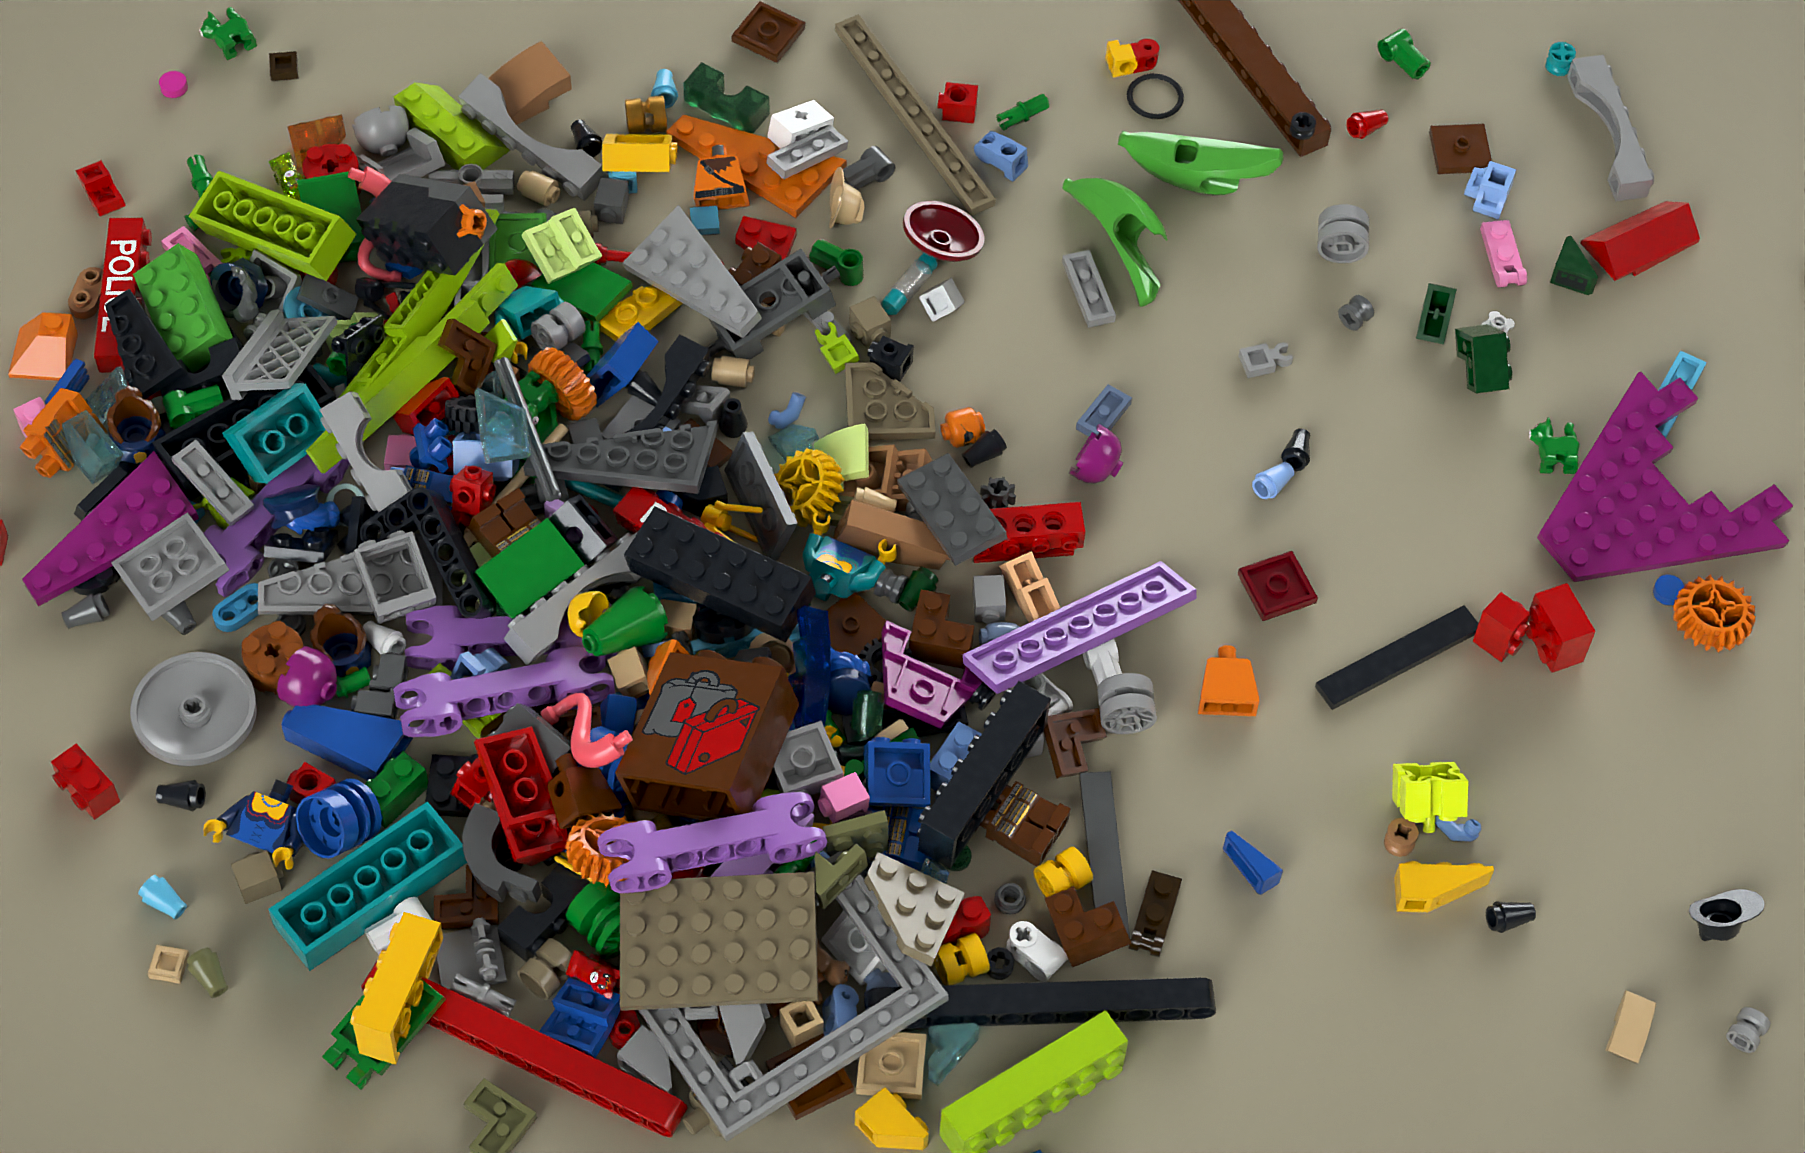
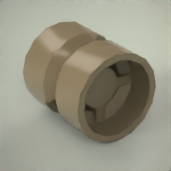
(545, 971)

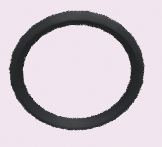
(1155, 76)

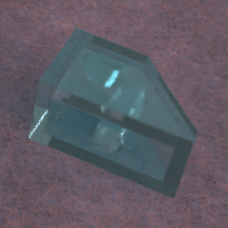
(91, 447)

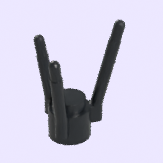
(373, 290)

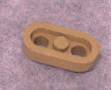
(88, 290)

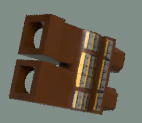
(503, 523)
(1025, 823)

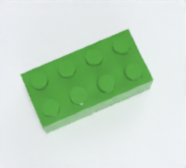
(183, 305)

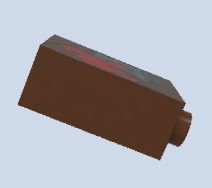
(708, 736)

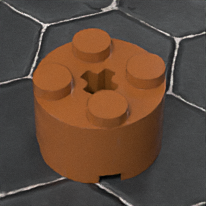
(267, 653)

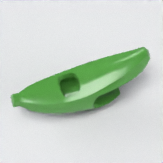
(1200, 163)
(1128, 215)

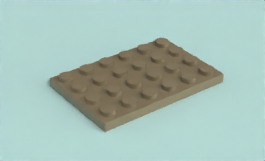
(719, 942)

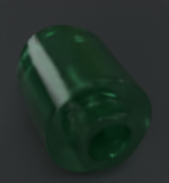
(867, 713)

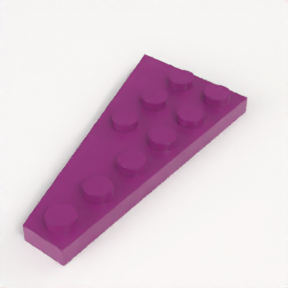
(124, 519)

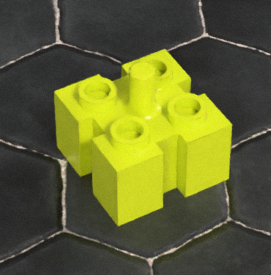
(1430, 791)

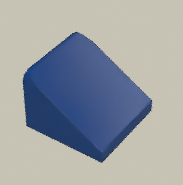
(618, 712)

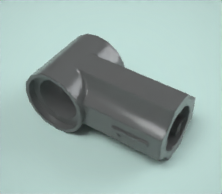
(872, 166)

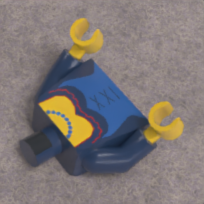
(262, 823)

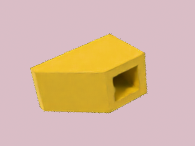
(890, 1124)

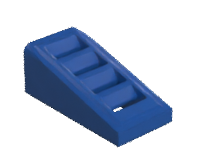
(1254, 865)

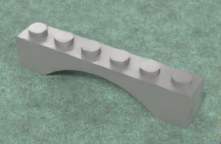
(1594, 85)
(572, 168)
(539, 630)

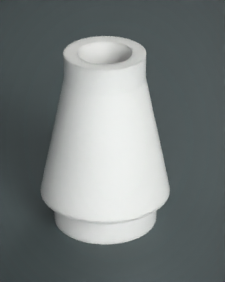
(384, 638)

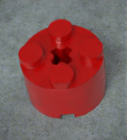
(329, 160)

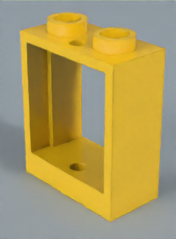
(638, 153)

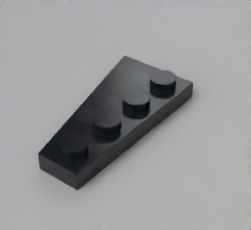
(143, 351)

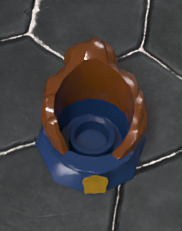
(134, 425)
(341, 640)

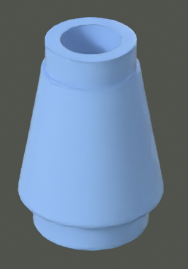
(1271, 481)

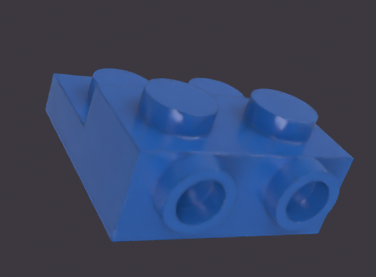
(897, 772)

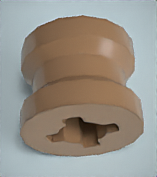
(1397, 844)

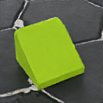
(504, 338)

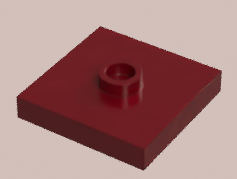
(1277, 585)

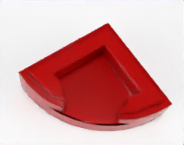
(523, 271)

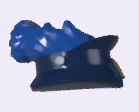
(300, 509)
(847, 677)

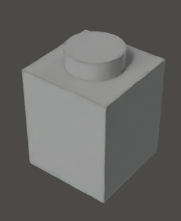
(989, 598)

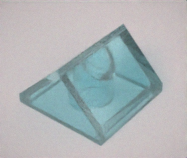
(501, 428)

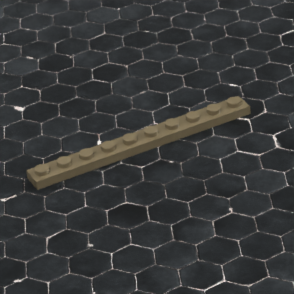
(915, 115)

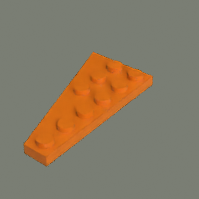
(788, 194)

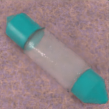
(909, 284)

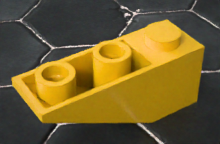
(1433, 885)

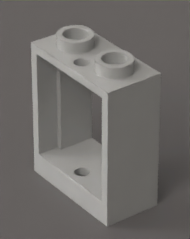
(403, 605)

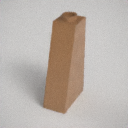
(867, 525)

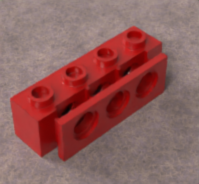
(1037, 530)

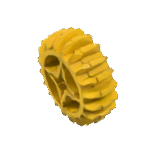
(810, 492)

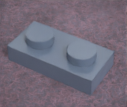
(1104, 410)

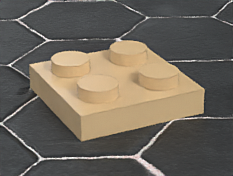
(894, 1065)

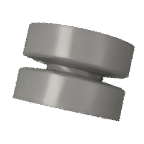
(1343, 233)
(1126, 703)

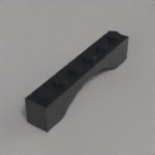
(684, 366)

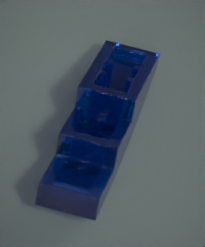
(812, 666)

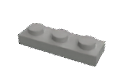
(807, 152)
(1088, 288)
(213, 482)

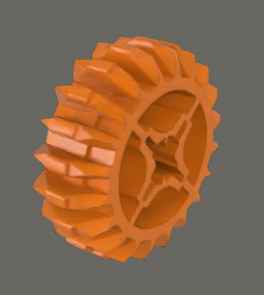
(570, 382)
(1721, 606)
(584, 851)

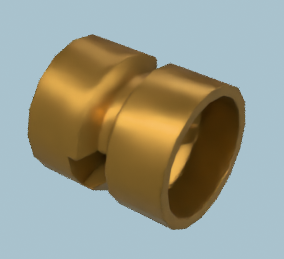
(636, 111)

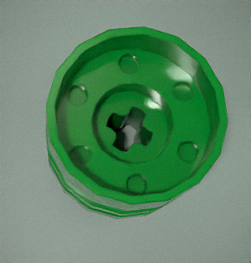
(597, 915)

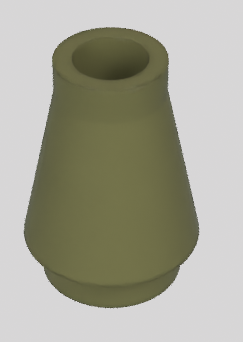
(208, 972)

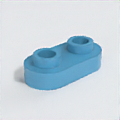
(238, 607)

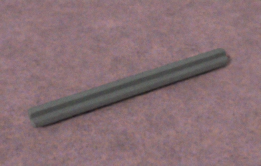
(538, 456)

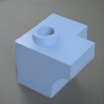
(1490, 188)

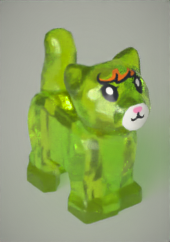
(286, 175)

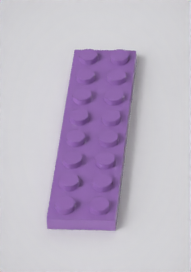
(1079, 627)

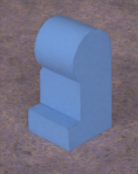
(1003, 154)
(478, 664)
(839, 1007)

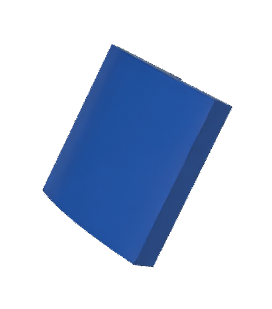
(582, 1017)

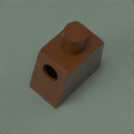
(580, 793)

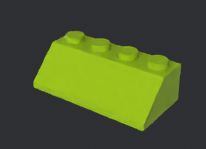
(440, 117)

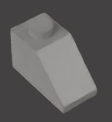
(744, 1028)
(646, 1060)

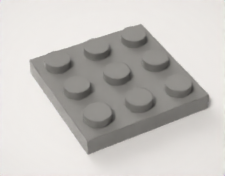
(170, 566)

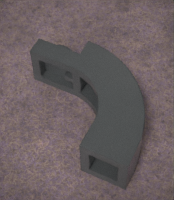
(480, 845)

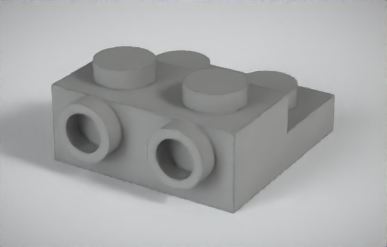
(806, 761)

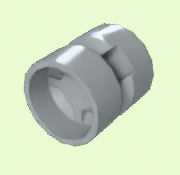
(559, 326)

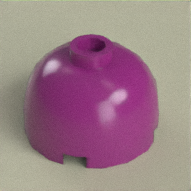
(1098, 457)
(309, 679)

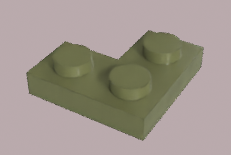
(866, 831)
(505, 1118)

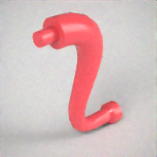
(374, 183)
(583, 750)

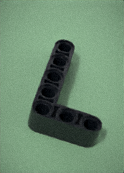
(438, 543)

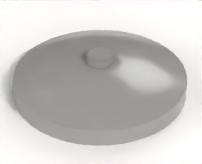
(193, 709)

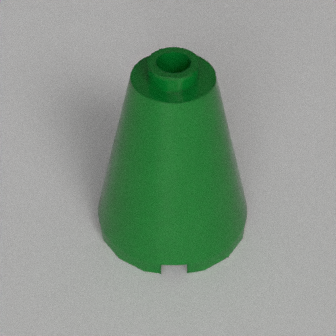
(630, 622)

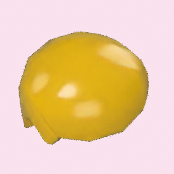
(585, 609)

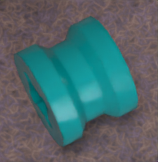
(1560, 58)

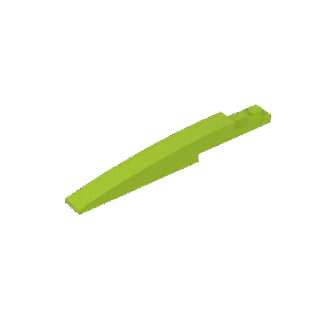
(414, 318)
(419, 362)

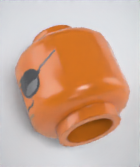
(962, 427)

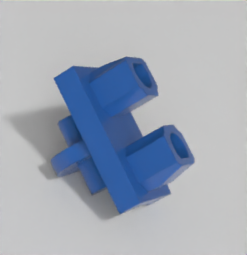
(431, 446)

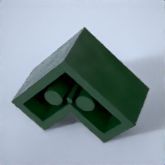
(1485, 357)

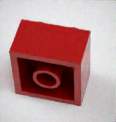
(1559, 628)

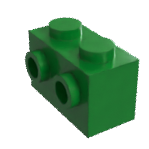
(398, 786)

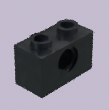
(595, 532)

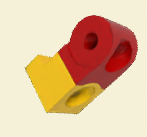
(1131, 57)

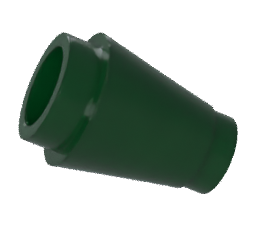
(919, 579)

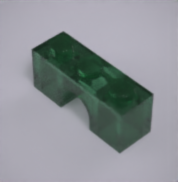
(743, 110)

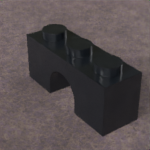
(221, 358)
(527, 931)

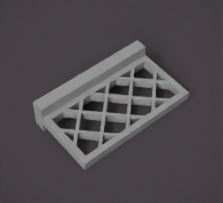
(268, 344)

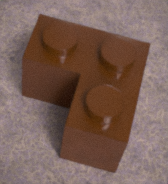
(935, 637)
(1086, 933)

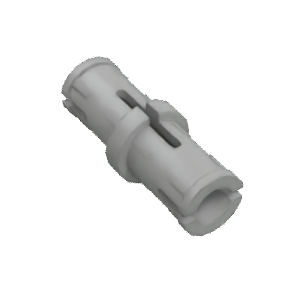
(483, 995)

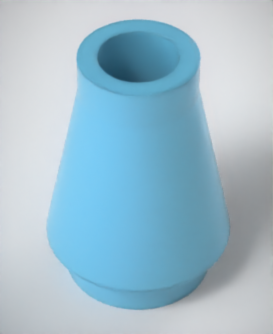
(665, 87)
(161, 896)

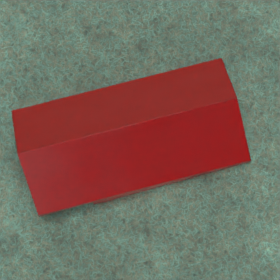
(1643, 239)
(519, 789)

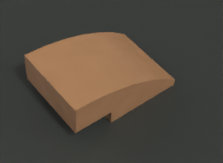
(531, 82)
(885, 467)

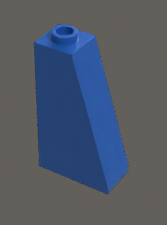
(345, 737)

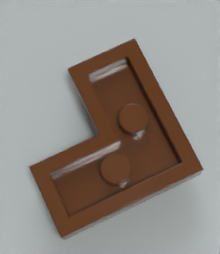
(473, 353)
(1064, 739)
(463, 908)

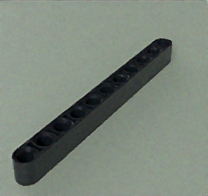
(1066, 1002)

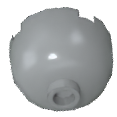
(382, 131)

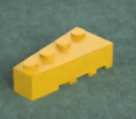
(396, 987)

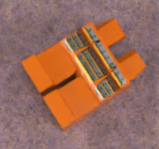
(47, 436)

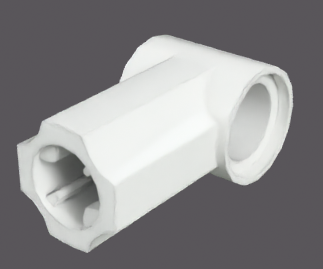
(1103, 661)
(379, 932)

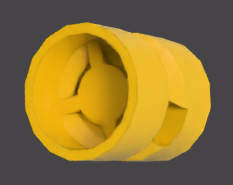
(1065, 872)
(970, 955)

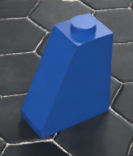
(621, 362)

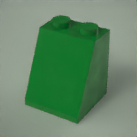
(338, 196)

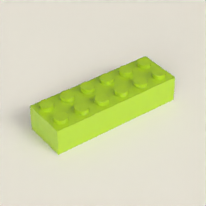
(273, 224)
(1035, 1087)

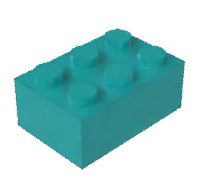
(276, 433)

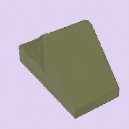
(834, 879)

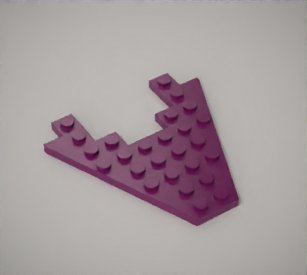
(1631, 519)

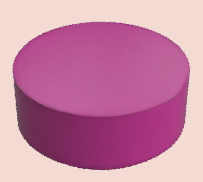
(173, 84)

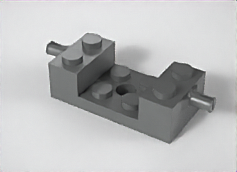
(796, 289)

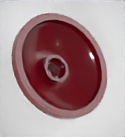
(943, 231)

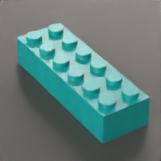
(367, 885)

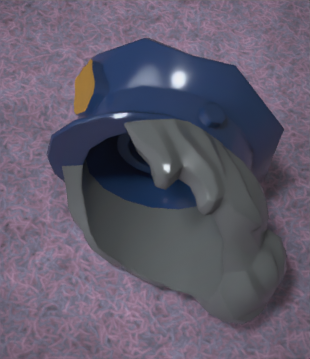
(239, 289)

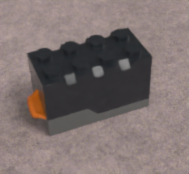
(426, 224)

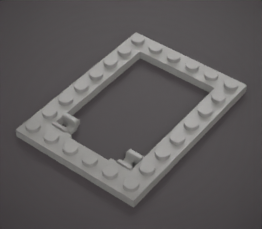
(739, 1107)

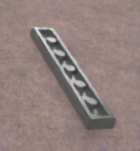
(1103, 841)

